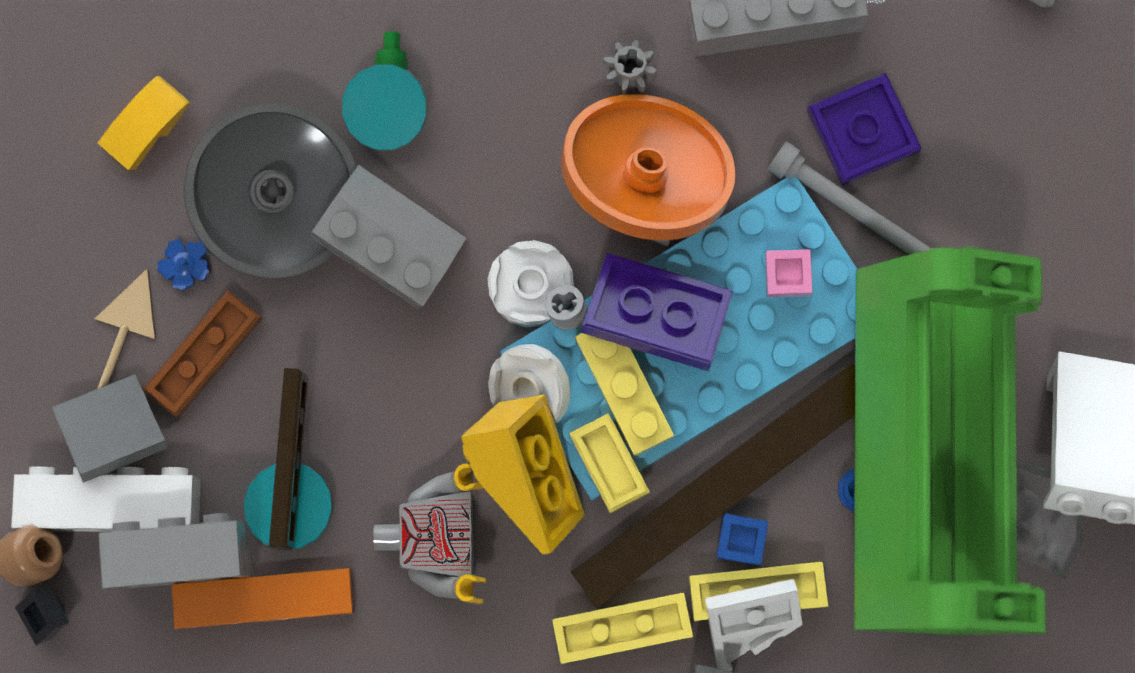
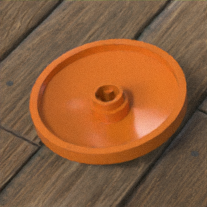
(647, 167)

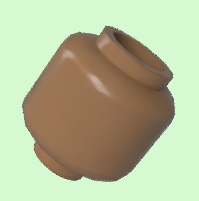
(30, 556)

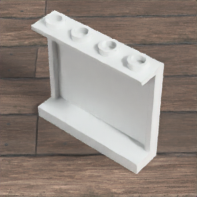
(1092, 438)

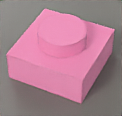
(788, 273)

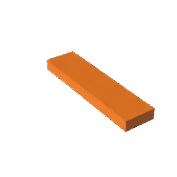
(262, 598)

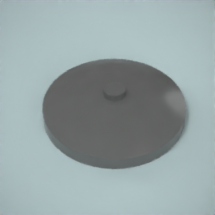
(263, 187)

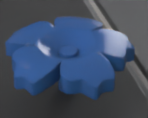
(184, 264)

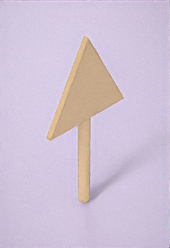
(131, 313)

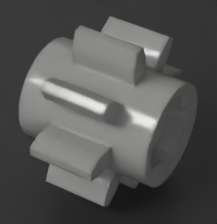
(622, 57)

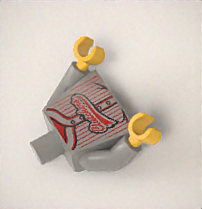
(437, 536)

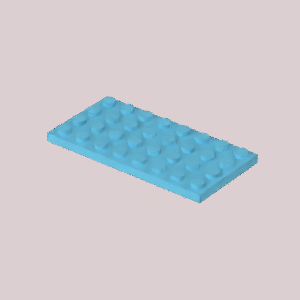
(761, 336)

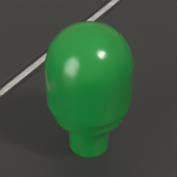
(391, 51)

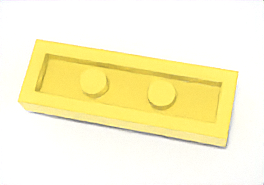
(626, 393)
(807, 577)
(622, 628)

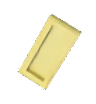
(609, 463)

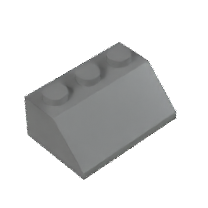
(388, 237)
(174, 552)

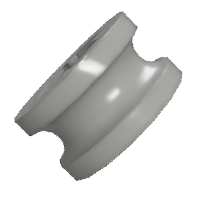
(567, 295)

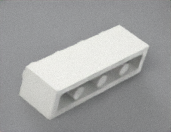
(93, 506)

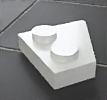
(751, 619)

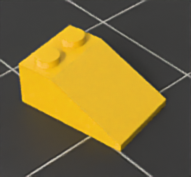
(525, 469)

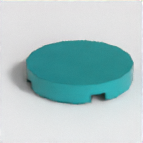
(384, 107)
(313, 510)

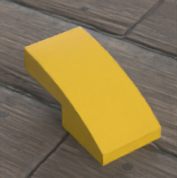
(143, 121)

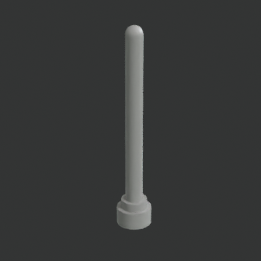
(790, 164)

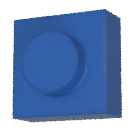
(742, 539)

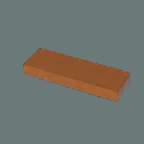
(202, 354)

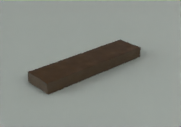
(288, 460)

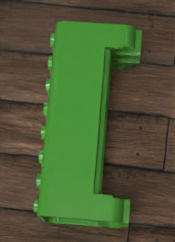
(940, 444)

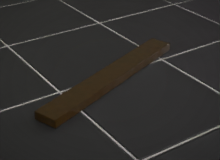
(718, 489)

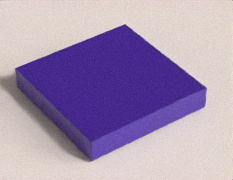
(864, 129)

